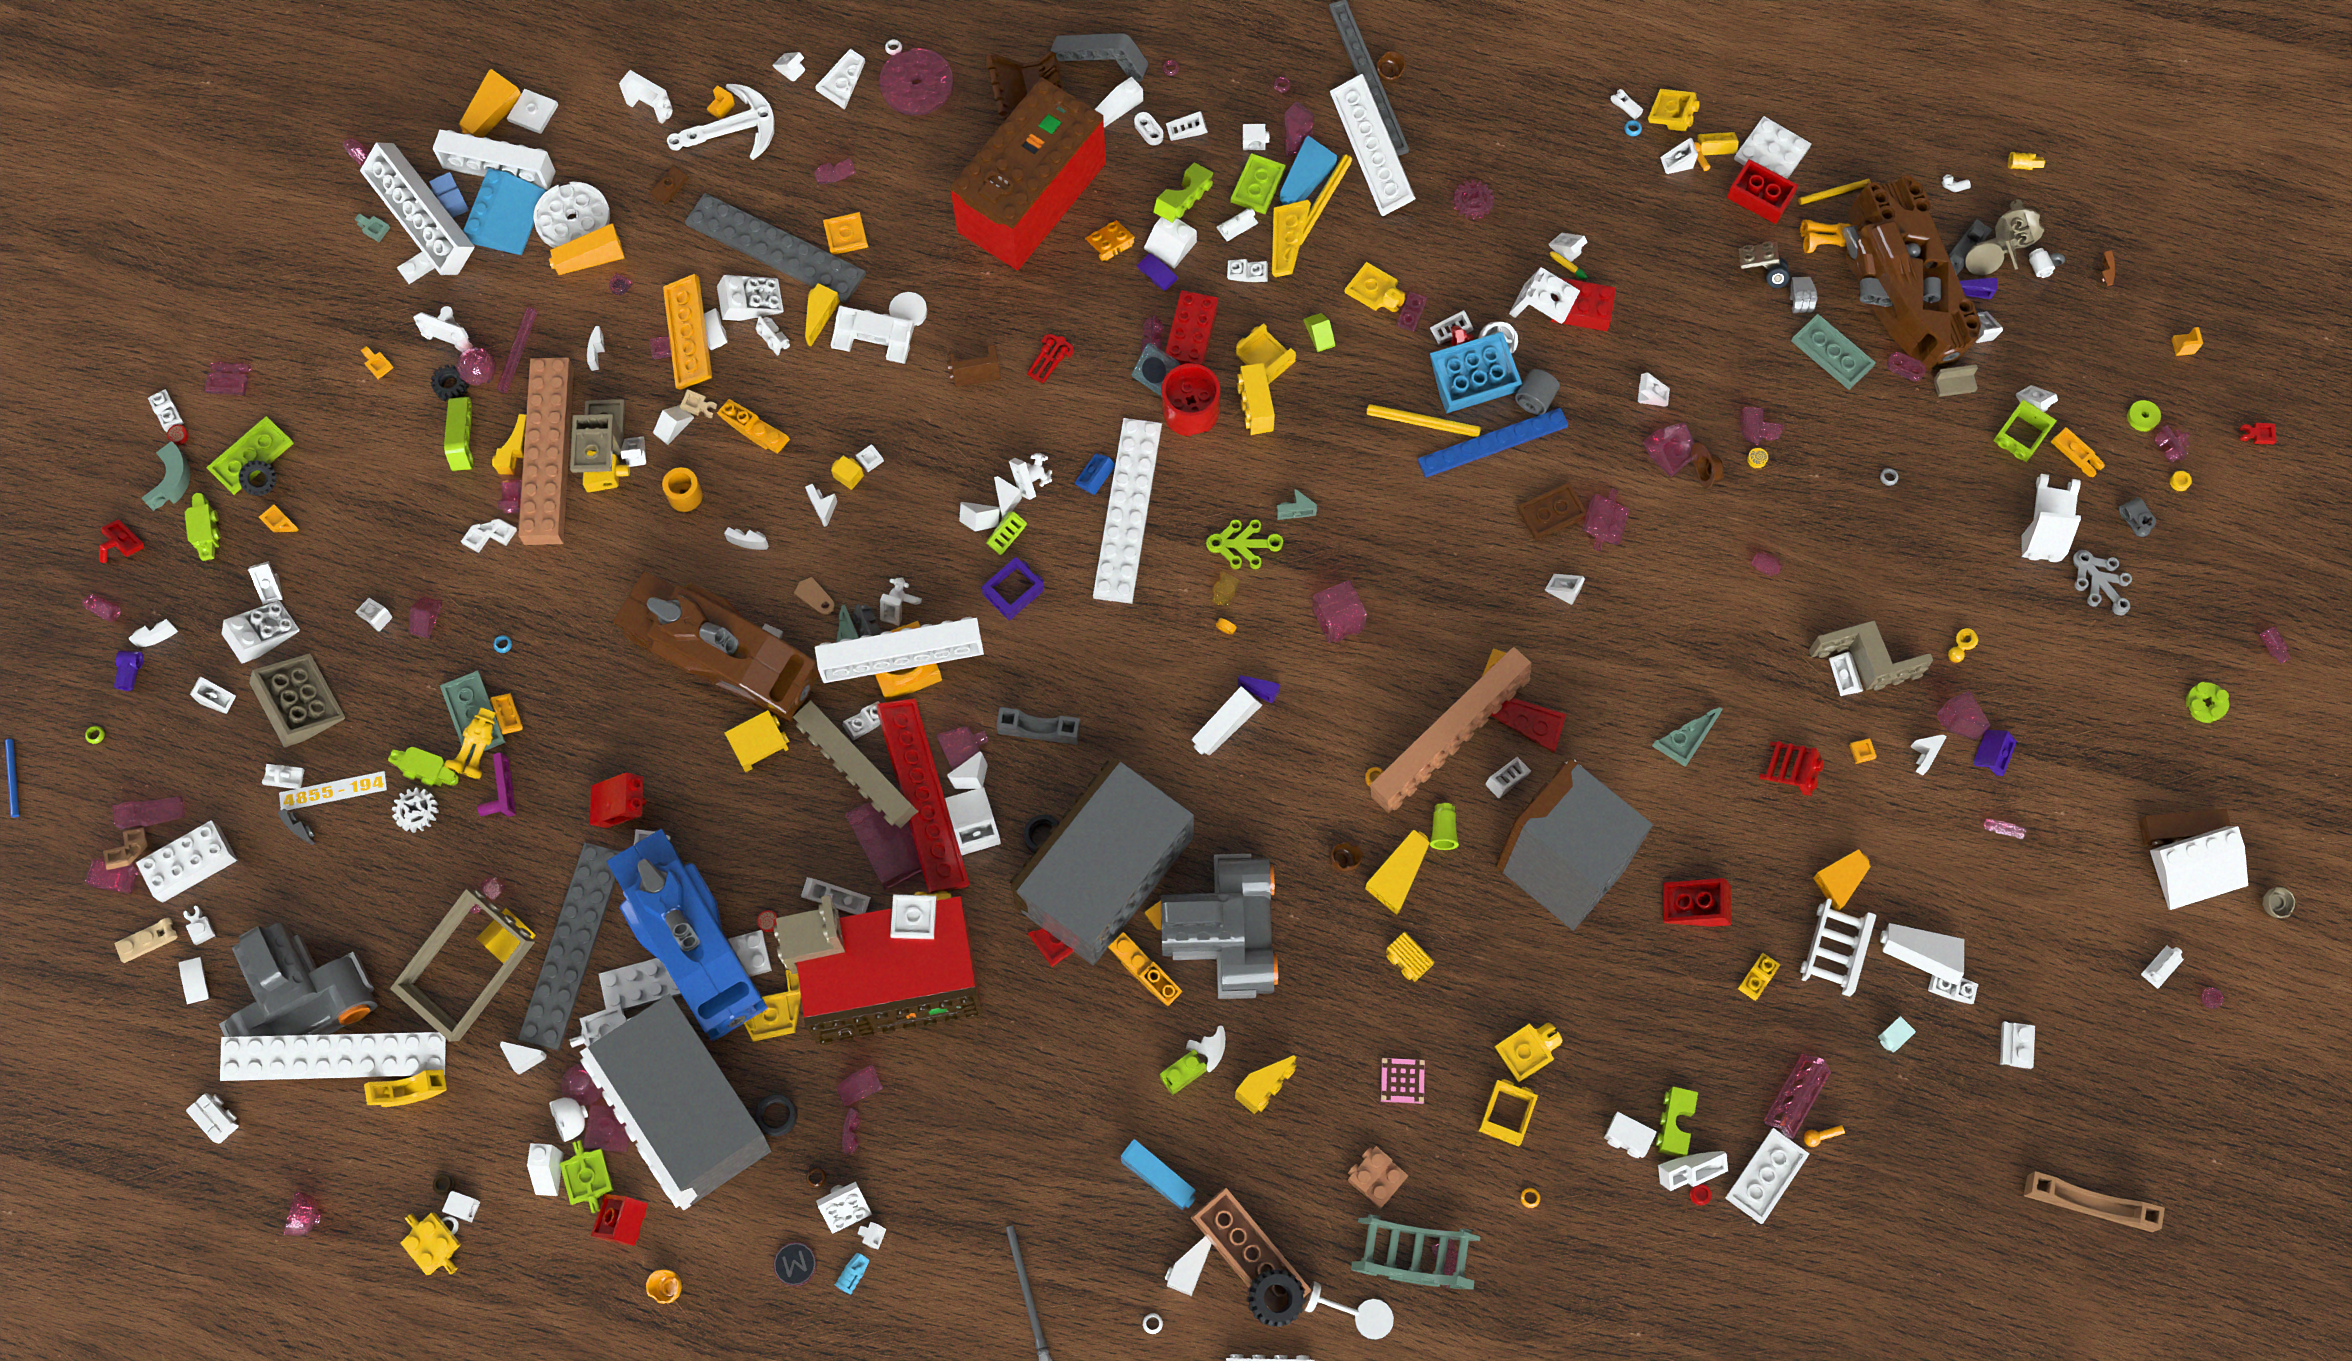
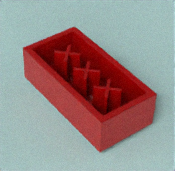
(1192, 328)

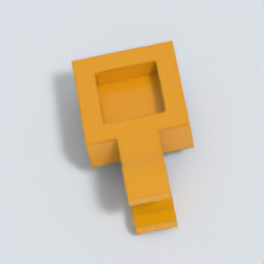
(376, 363)

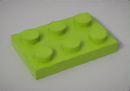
(1258, 183)

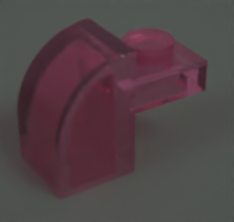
(1755, 429)
(510, 496)

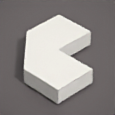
(479, 534)

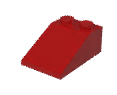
(1697, 902)

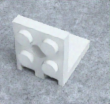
(1538, 294)

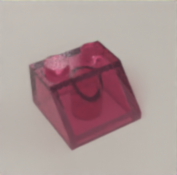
(1963, 716)

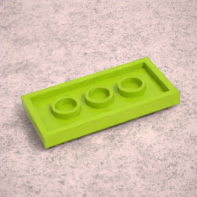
(261, 443)

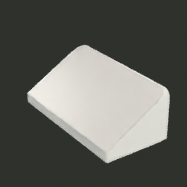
(1846, 674)

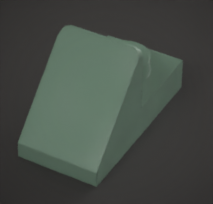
(1301, 508)

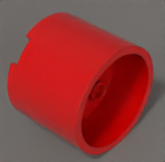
(1190, 399)

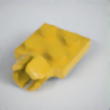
(1375, 289)
(1529, 1049)

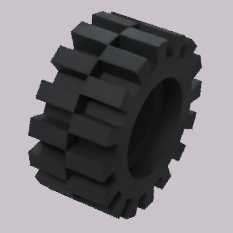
(443, 375)
(261, 466)

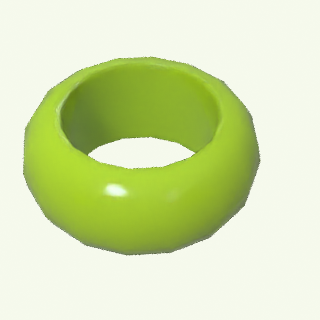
(89, 731)

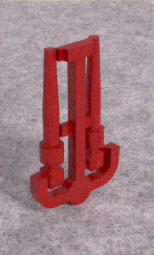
(1049, 340)

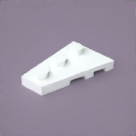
(842, 79)

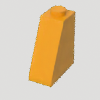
(1842, 878)

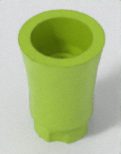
(1444, 827)

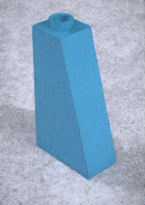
(1308, 171)
(1158, 1175)

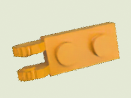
(2077, 452)

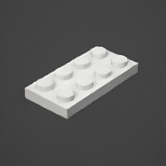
(1767, 1176)

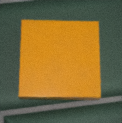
(845, 233)

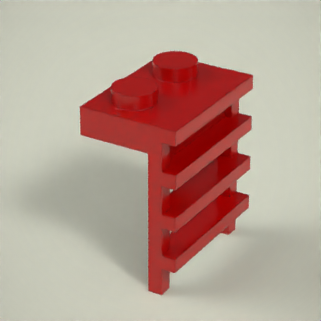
(1805, 769)

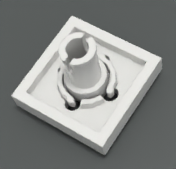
(841, 1203)

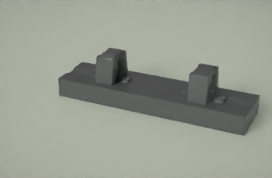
(1977, 232)

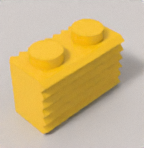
(1409, 957)

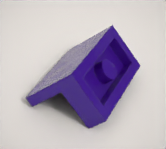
(1995, 751)

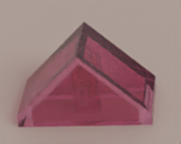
(423, 616)

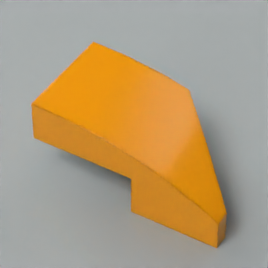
(277, 521)

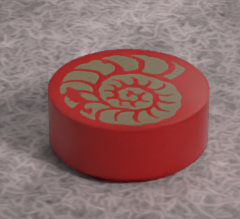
(177, 434)
(766, 921)

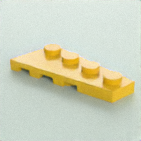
(1287, 235)

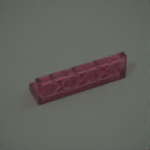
(1803, 1095)

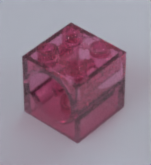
(1339, 611)

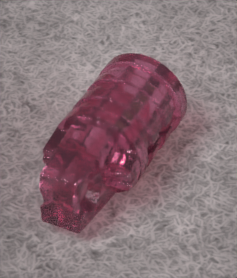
(356, 150)
(101, 607)
(2275, 644)

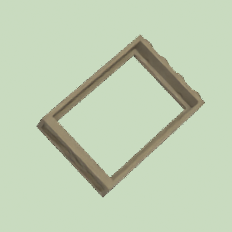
(421, 1003)

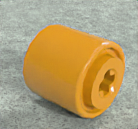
(680, 481)

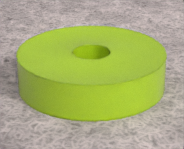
(2139, 422)

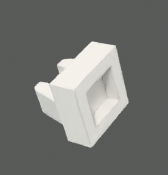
(872, 1235)

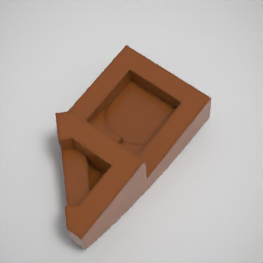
(2109, 272)

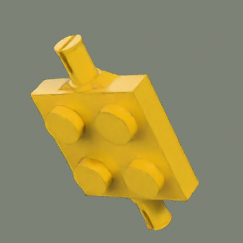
(430, 1243)

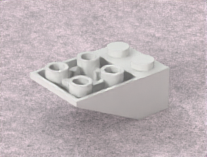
(748, 297)
(258, 630)
(972, 821)

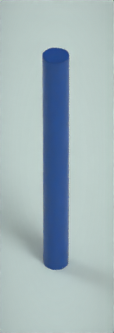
(12, 779)

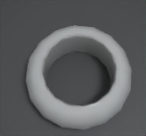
(1885, 481)

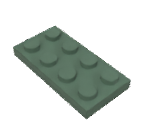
(1833, 351)
(464, 700)

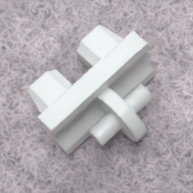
(283, 776)

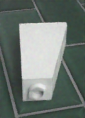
(1226, 721)
(1926, 950)

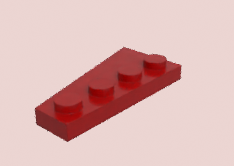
(1532, 721)
(1050, 946)

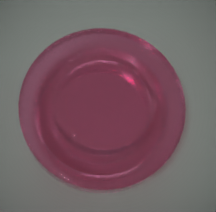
(2212, 998)

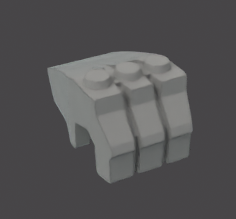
(1803, 295)

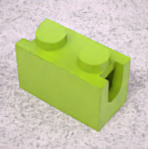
(1183, 1072)

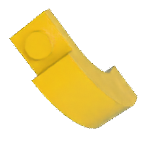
(406, 1091)

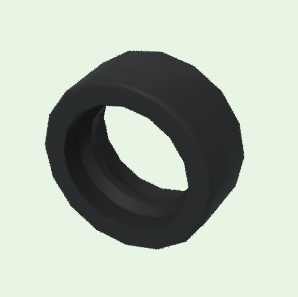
(1039, 819)
(764, 1103)

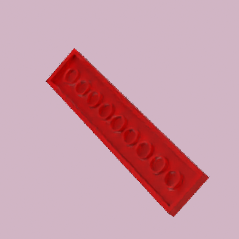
(921, 786)

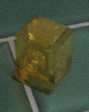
(1225, 589)

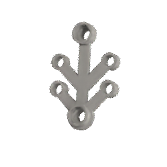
(2100, 579)

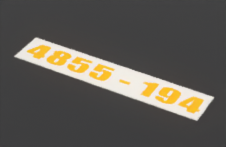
(333, 791)

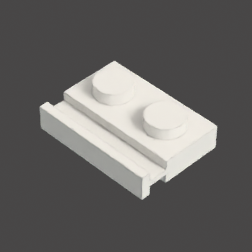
(2017, 1045)

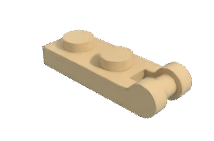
(145, 940)

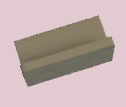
(1956, 380)

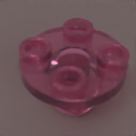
(580, 1086)

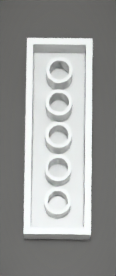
(477, 154)

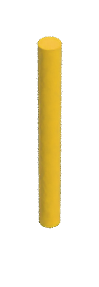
(1834, 191)

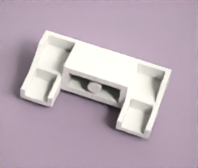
(873, 328)

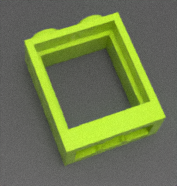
(2034, 417)

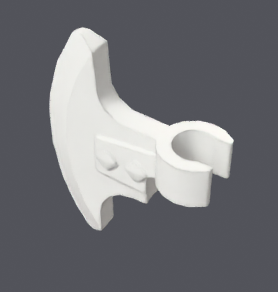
(1210, 1047)

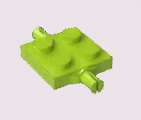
(586, 1176)

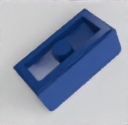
(1095, 473)

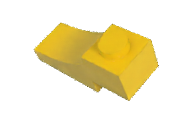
(506, 457)

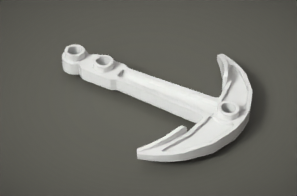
(737, 122)

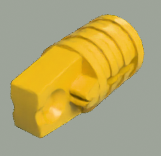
(2025, 161)

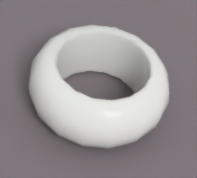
(893, 42)
(455, 1222)
(1155, 1316)

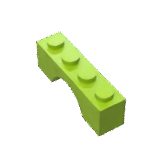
(1173, 203)

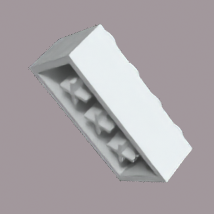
(186, 861)

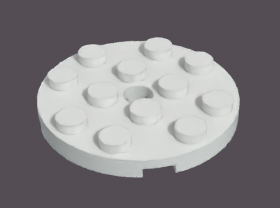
(560, 202)

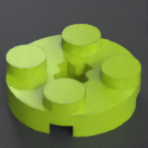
(2217, 697)

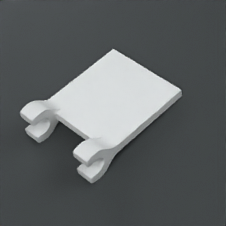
(2056, 500)

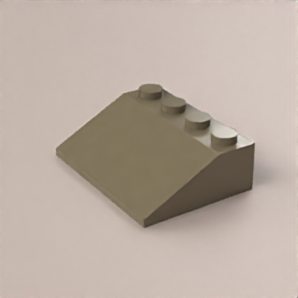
(296, 699)

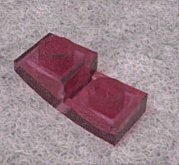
(829, 174)
(1412, 311)
(849, 1139)

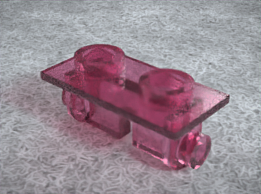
(1153, 329)
(491, 889)

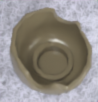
(2278, 902)

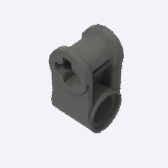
(2137, 515)

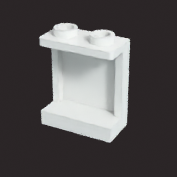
(638, 88)

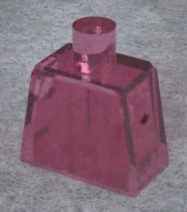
(960, 745)

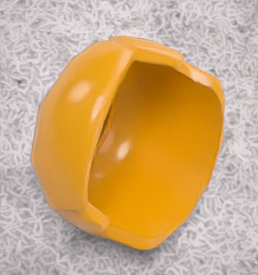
(664, 1286)

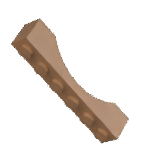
(2119, 1210)

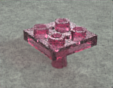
(600, 1118)

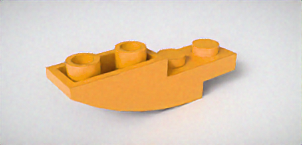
(752, 427)
(1144, 969)

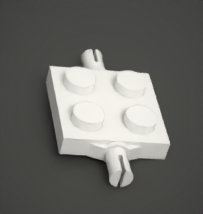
(599, 1025)

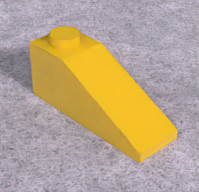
(820, 307)

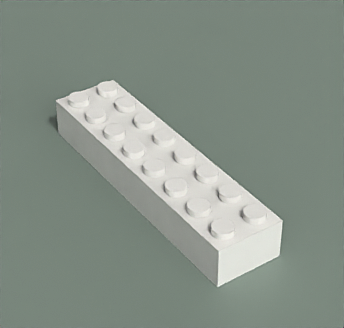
(417, 208)
(899, 650)

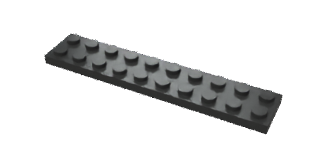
(774, 247)
(570, 949)

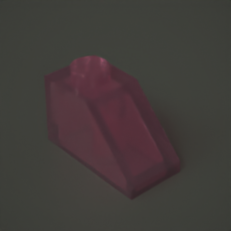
(859, 1085)

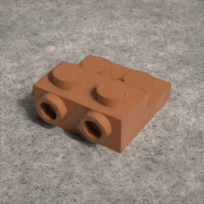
(1377, 1176)

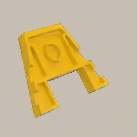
(781, 1012)

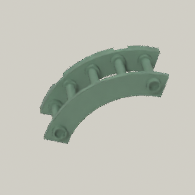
(1414, 1273)

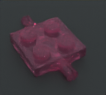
(1605, 519)

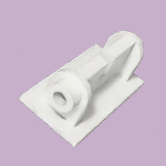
(1237, 224)
(767, 328)
(2163, 966)

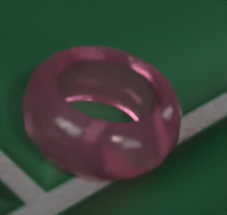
(1173, 63)
(1282, 89)

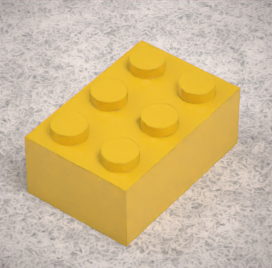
(1255, 399)

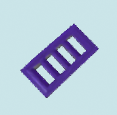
(1980, 288)
(1261, 688)

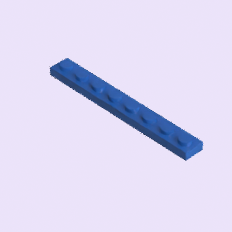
(1492, 442)

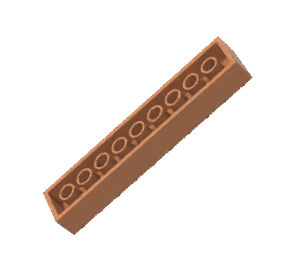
(546, 451)
(1451, 730)

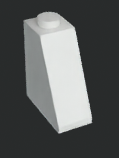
(545, 1168)

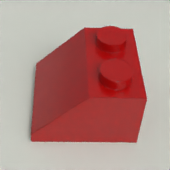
(619, 1219)

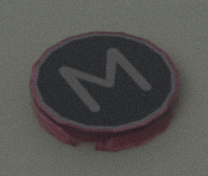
(795, 1264)

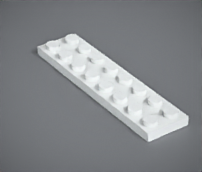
(1372, 145)
(651, 981)

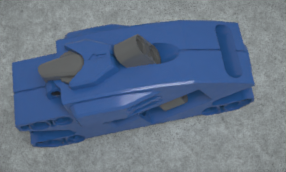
(682, 928)

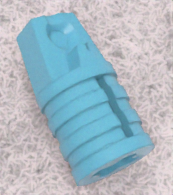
(852, 1273)

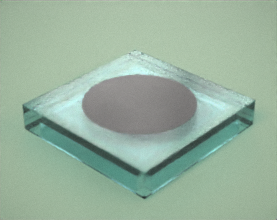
(1153, 368)

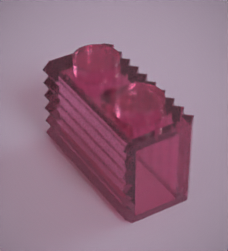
(116, 879)

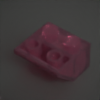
(1297, 126)

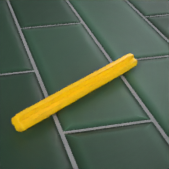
(1326, 193)
(1422, 420)

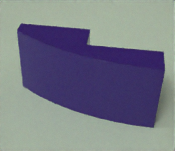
(1157, 271)

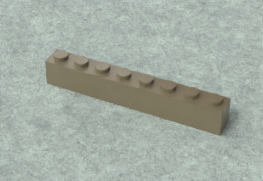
(855, 764)

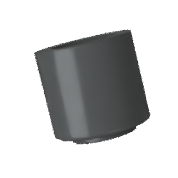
(1537, 391)

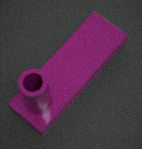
(505, 789)

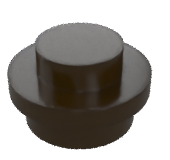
(443, 1184)

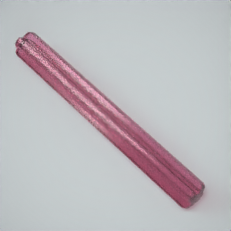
(516, 350)

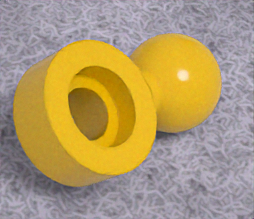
(1957, 653)

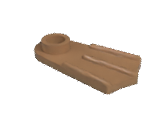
(814, 596)

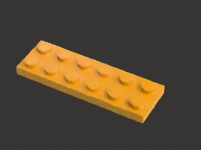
(687, 332)

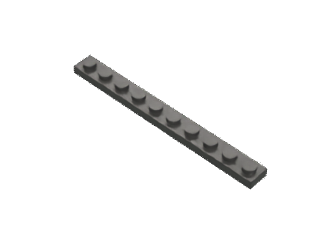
(1363, 65)

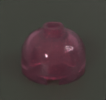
(476, 366)
(302, 1215)

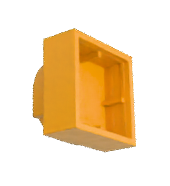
(905, 681)

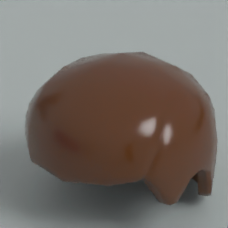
(1391, 66)
(1346, 857)

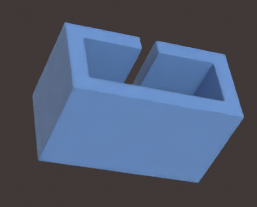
(448, 195)

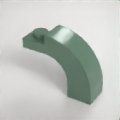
(175, 479)

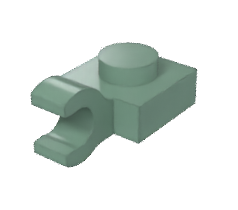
(373, 228)

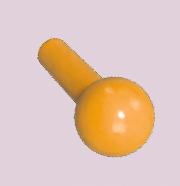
(1701, 159)
(1813, 1137)

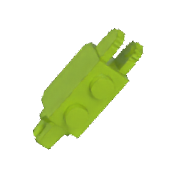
(202, 527)
(423, 766)

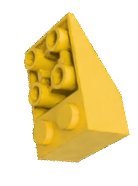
(1259, 1085)

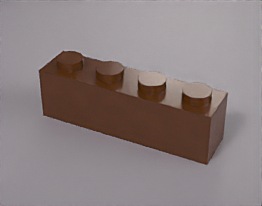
(2180, 826)

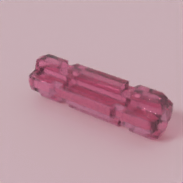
(2005, 828)

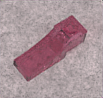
(147, 812)

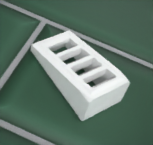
(1190, 119)
(1461, 316)
(1499, 786)

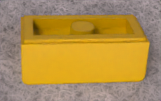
(1718, 143)

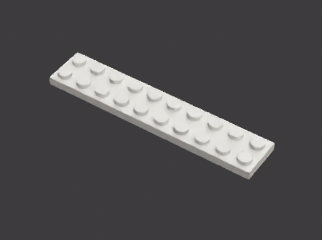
(1127, 511)
(330, 1056)

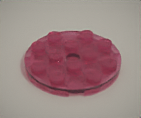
(919, 98)

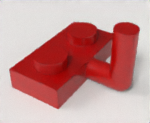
(1459, 336)
(121, 537)

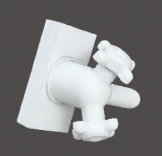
(1026, 474)
(892, 604)

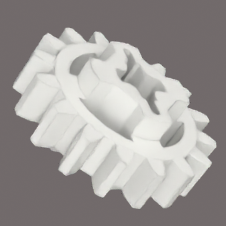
(415, 819)

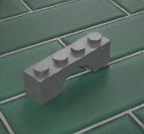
(1058, 729)

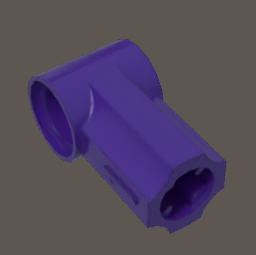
(128, 664)

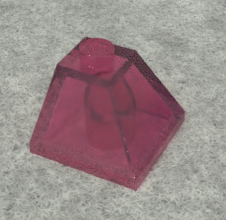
(1670, 447)

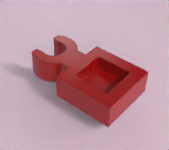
(2261, 433)

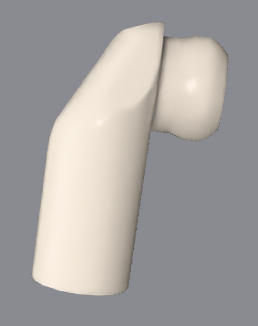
(1954, 186)

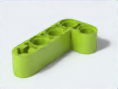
(458, 433)

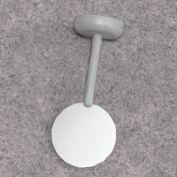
(1372, 1317)

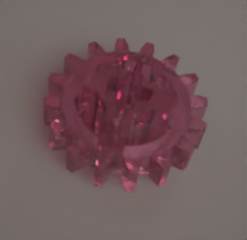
(1473, 198)

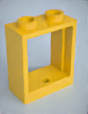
(1501, 1132)

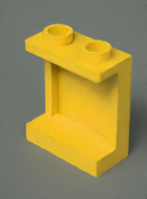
(1264, 348)
(757, 739)

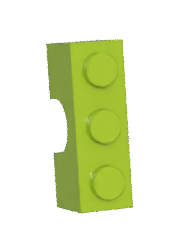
(1672, 1140)

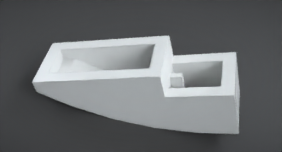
(1692, 1169)

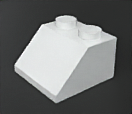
(1171, 241)

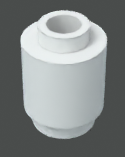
(2041, 263)

